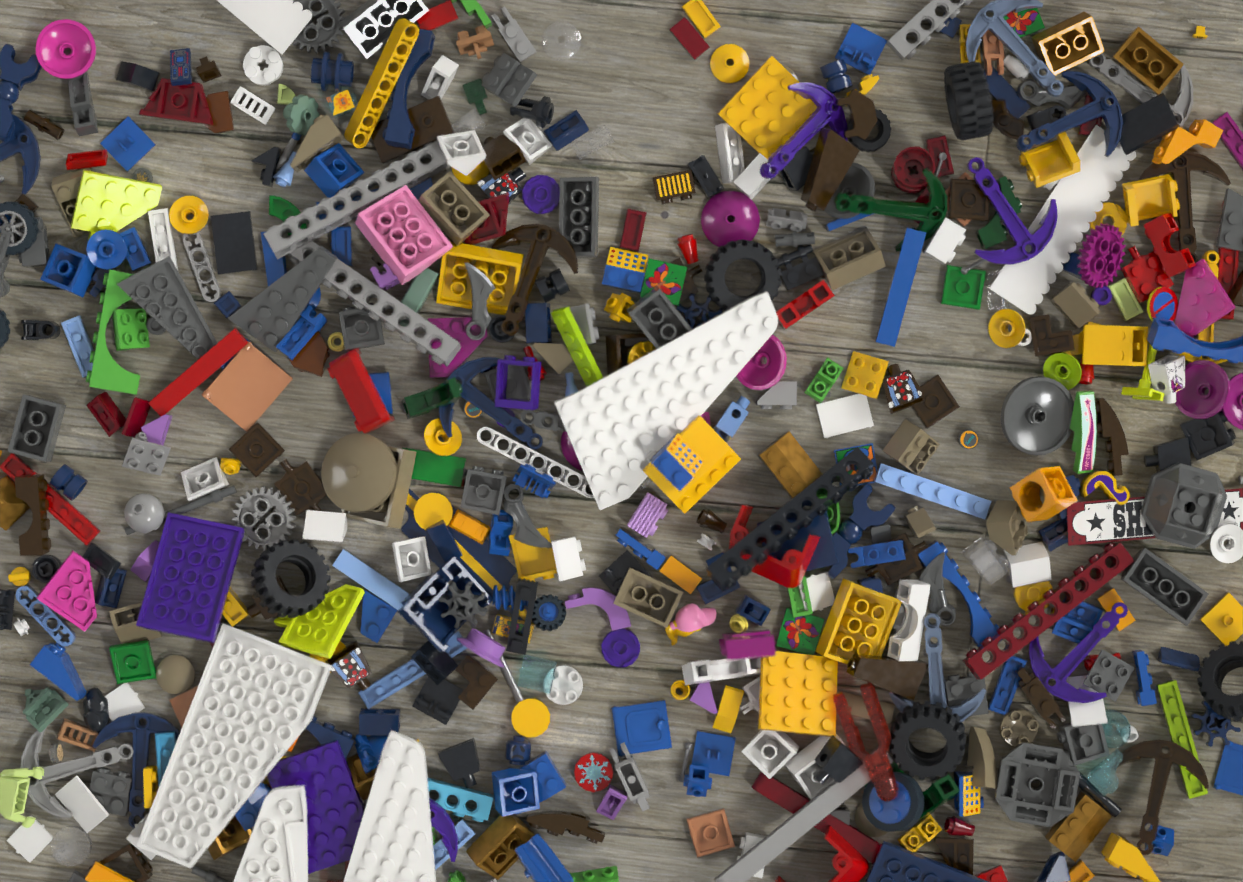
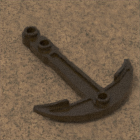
(1190, 162)
(532, 234)
(1159, 781)

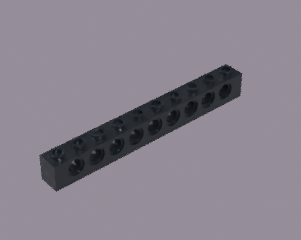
(854, 460)

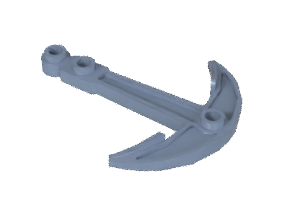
(1010, 39)
(936, 676)

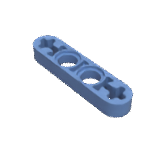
(43, 618)

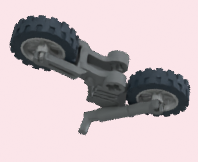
(10, 247)

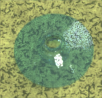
(1117, 737)

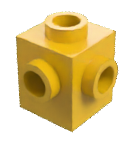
(617, 307)

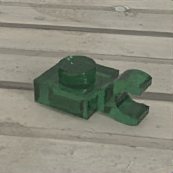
(476, 94)

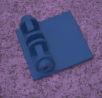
(861, 49)
(528, 472)
(370, 750)

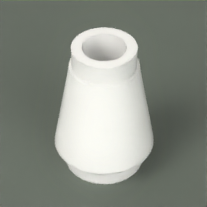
(1016, 67)

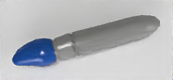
(288, 150)

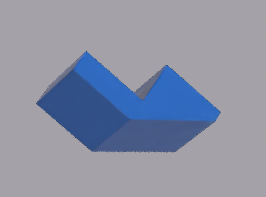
(499, 533)

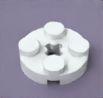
(269, 74)

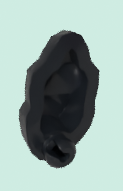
(95, 710)

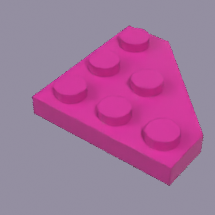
(1201, 300)
(71, 592)

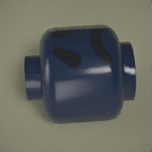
(518, 750)

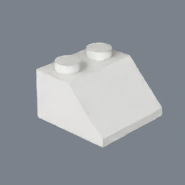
(567, 558)
(770, 751)

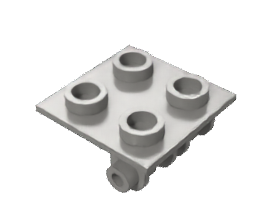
(145, 455)

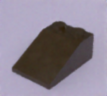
(618, 349)

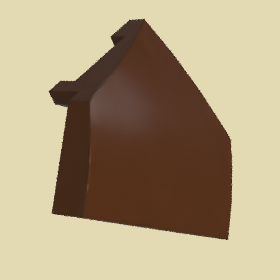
(220, 112)
(312, 356)

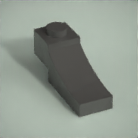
(82, 105)

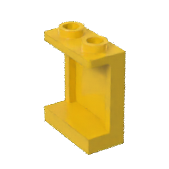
(1050, 161)
(1150, 198)
(534, 561)

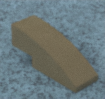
(982, 759)

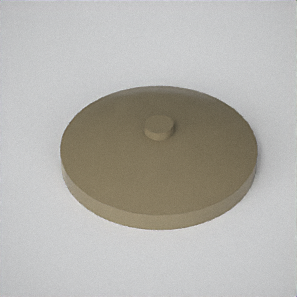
(358, 472)

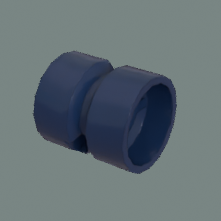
(836, 76)
(68, 482)

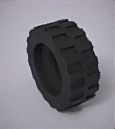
(877, 142)

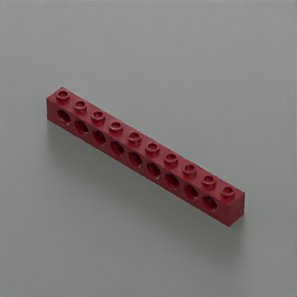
(1120, 560)

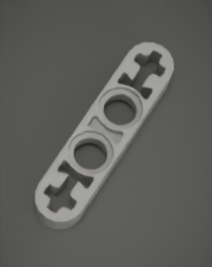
(199, 266)

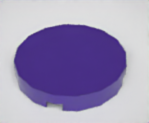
(541, 194)
(620, 647)

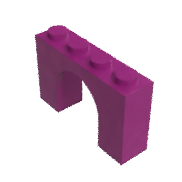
(747, 644)

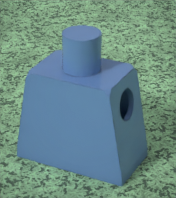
(727, 424)

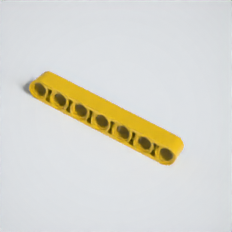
(389, 77)

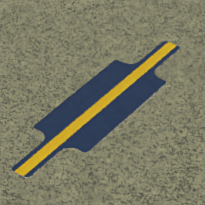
(484, 567)

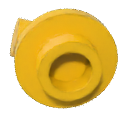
(230, 465)
(20, 576)

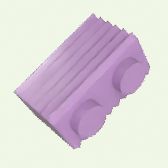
(647, 515)

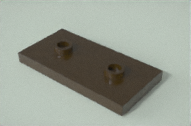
(428, 121)

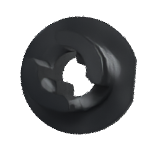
(541, 111)

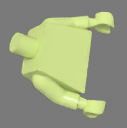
(14, 791)

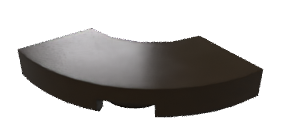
(1005, 121)

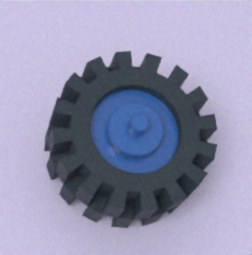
(548, 613)

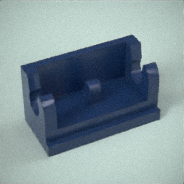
(538, 323)
(378, 721)

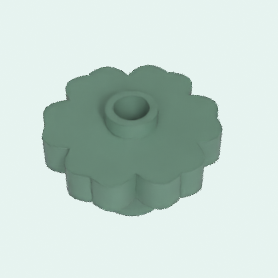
(301, 114)

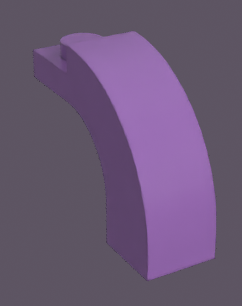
(592, 595)

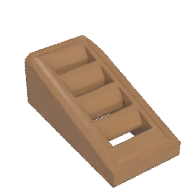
(76, 741)

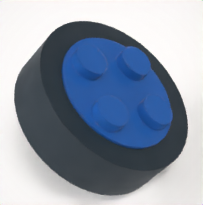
(899, 813)

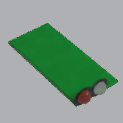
(439, 469)

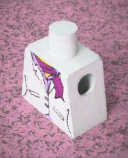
(1168, 376)

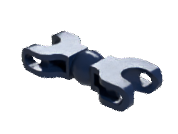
(13, 79)
(851, 530)

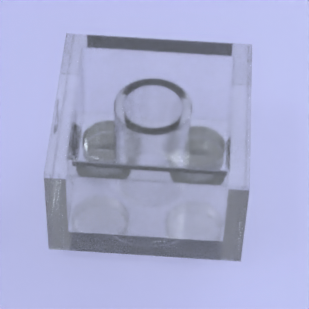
(986, 561)

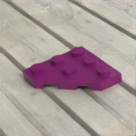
(456, 329)

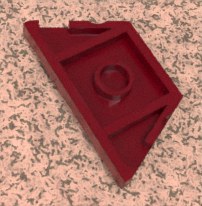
(178, 103)
(495, 224)

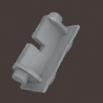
(795, 222)

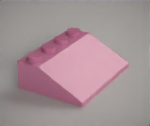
(403, 234)

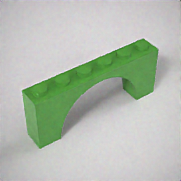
(105, 371)

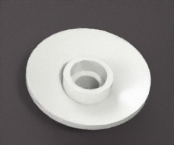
(1233, 550)

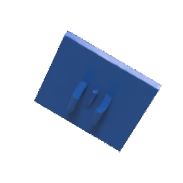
(127, 144)
(714, 752)

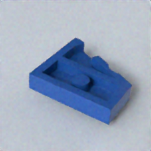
(375, 616)

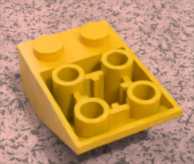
(1115, 345)
(1123, 853)

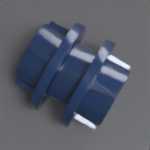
(332, 72)

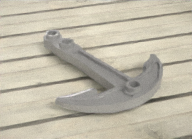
(1185, 88)
(38, 790)

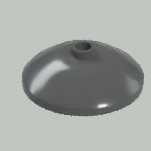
(856, 181)

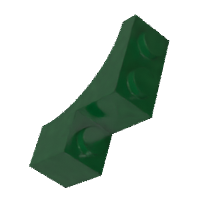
(993, 231)
(433, 398)
(938, 794)

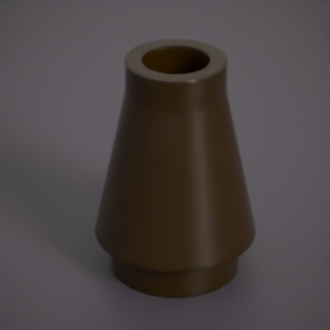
(709, 520)

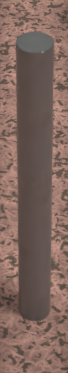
(507, 673)

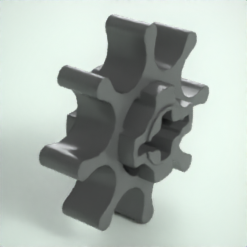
(463, 605)

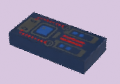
(180, 67)

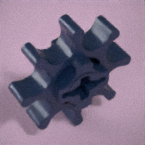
(691, 312)
(1207, 720)

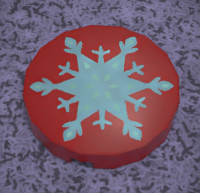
(593, 772)

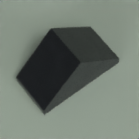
(137, 75)

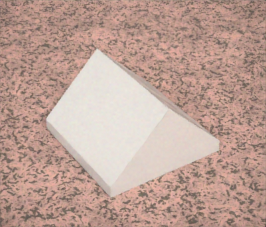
(528, 138)
(462, 150)
(203, 479)
(325, 526)
(411, 558)
(1029, 565)

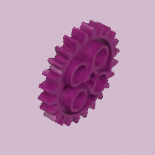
(1101, 255)

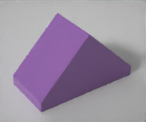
(157, 429)
(145, 561)
(703, 697)
(612, 802)

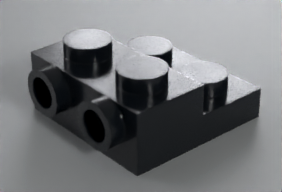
(1208, 435)

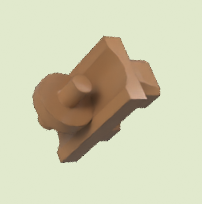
(474, 44)

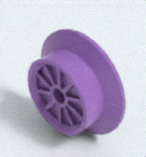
(483, 646)

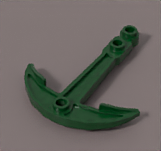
(910, 210)

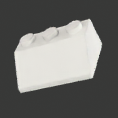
(804, 767)

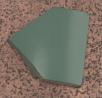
(43, 707)

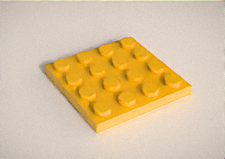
(766, 110)
(798, 694)

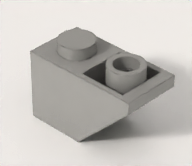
(782, 394)

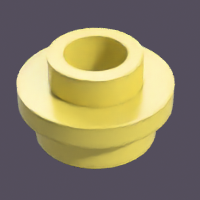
(331, 344)
(738, 623)

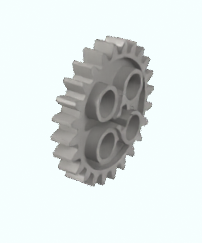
(251, 505)

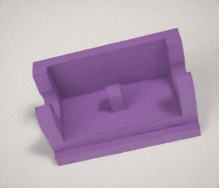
(386, 279)

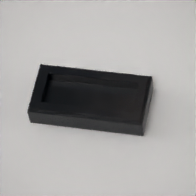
(101, 561)

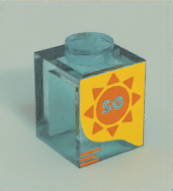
(342, 103)

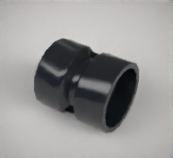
(558, 281)

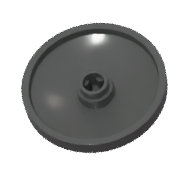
(1037, 415)

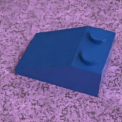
(58, 668)
(548, 776)

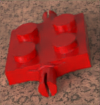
(1145, 274)

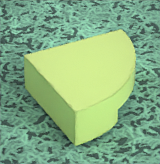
(285, 95)

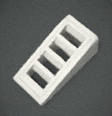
(249, 95)

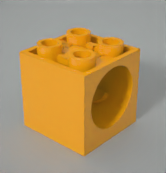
(1056, 490)

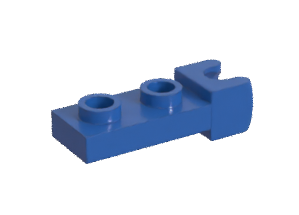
(301, 332)
(878, 553)
(653, 557)
(1145, 694)

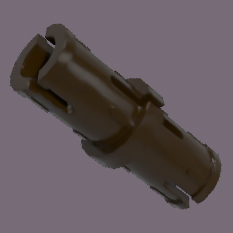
(44, 124)

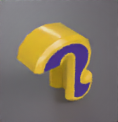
(1107, 484)

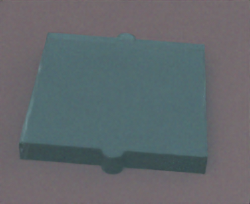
(537, 673)

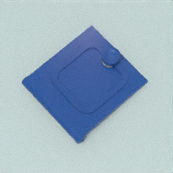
(639, 727)
(1231, 769)

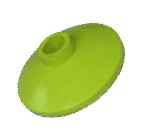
(1053, 369)

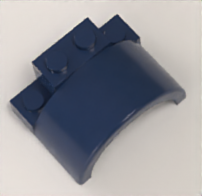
(425, 610)

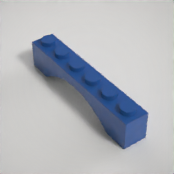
(1166, 335)
(979, 618)

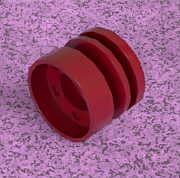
(909, 159)

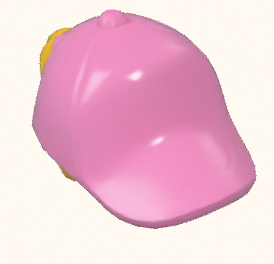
(688, 620)

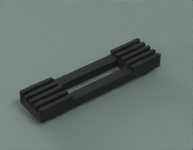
(525, 591)

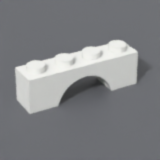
(906, 642)
(718, 670)

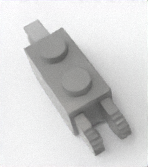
(631, 777)

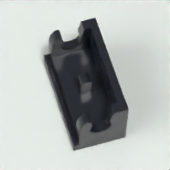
(705, 176)
(434, 663)

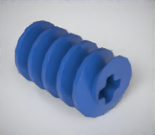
(506, 598)

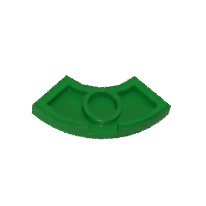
(283, 209)

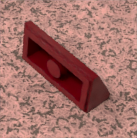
(107, 413)
(136, 417)

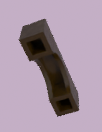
(33, 491)

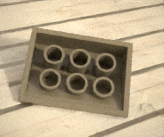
(392, 510)

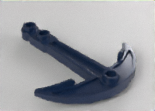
(1098, 108)
(28, 149)
(470, 393)
(141, 743)

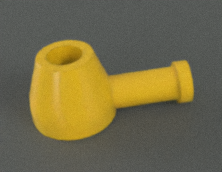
(680, 684)

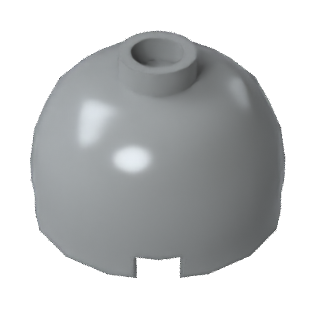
(144, 513)

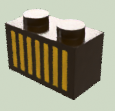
(674, 186)

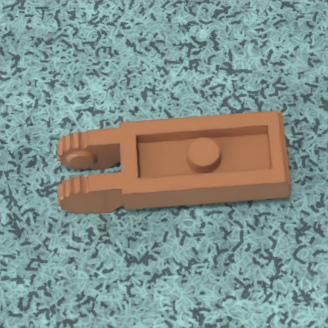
(992, 51)

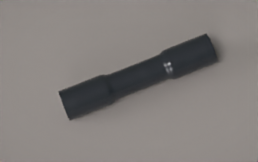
(1105, 802)

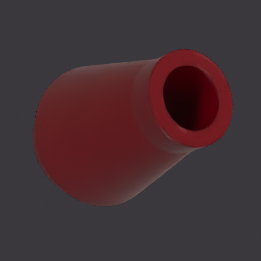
(956, 826)

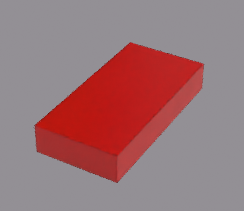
(438, 16)
(86, 159)

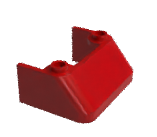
(359, 391)
(786, 572)
(847, 861)

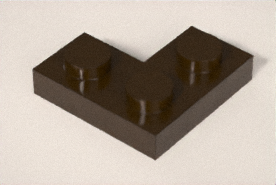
(1047, 342)
(479, 679)

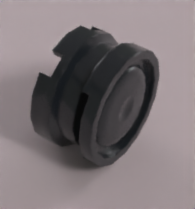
(496, 331)
(45, 567)

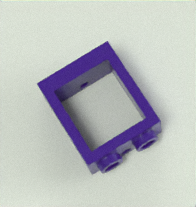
(501, 383)

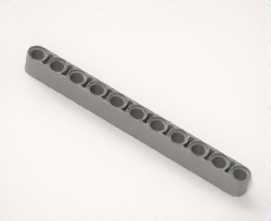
(796, 826)

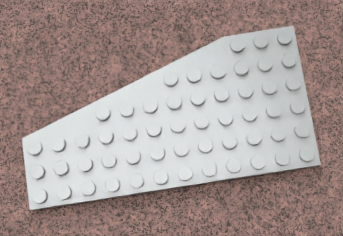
(237, 729)

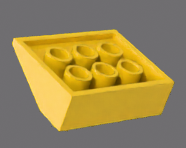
(499, 266)
(718, 461)
(857, 623)

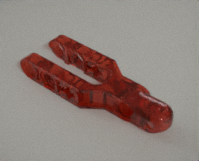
(878, 762)

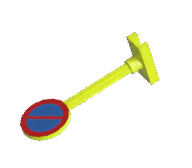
(1163, 305)

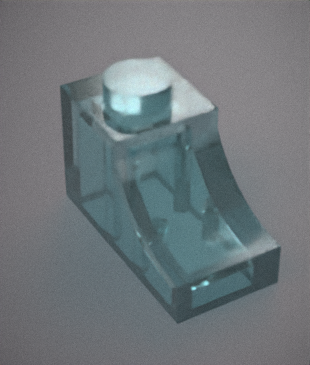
(1104, 775)

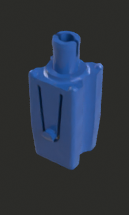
(541, 862)

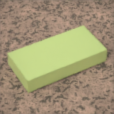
(1125, 299)

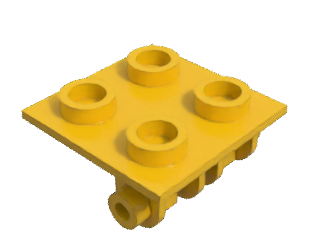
(865, 374)

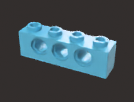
(444, 789)

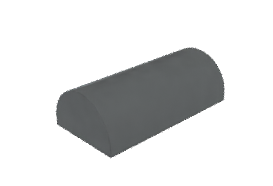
(580, 214)
(1164, 586)

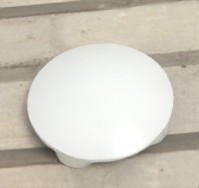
(566, 685)

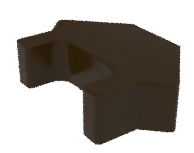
(862, 114)

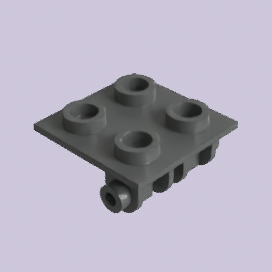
(1108, 675)

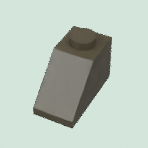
(555, 354)
(919, 521)

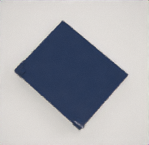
(825, 551)

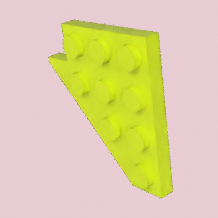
(111, 202)
(322, 627)

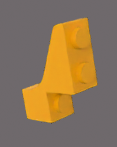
(1179, 140)

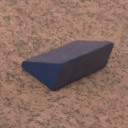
(566, 130)
(1055, 534)
(444, 540)
(871, 582)
(110, 590)
(1179, 659)

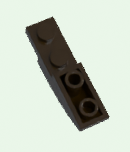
(1110, 427)
(557, 821)

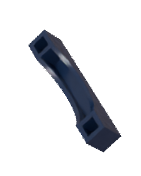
(399, 129)
(326, 733)

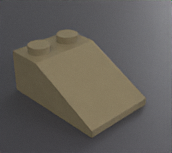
(320, 137)
(648, 597)

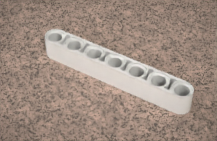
(531, 454)

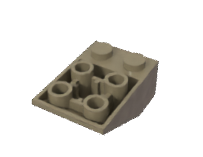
(66, 191)

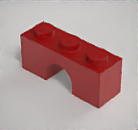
(1159, 232)
(804, 304)

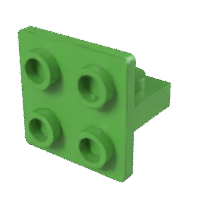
(130, 329)

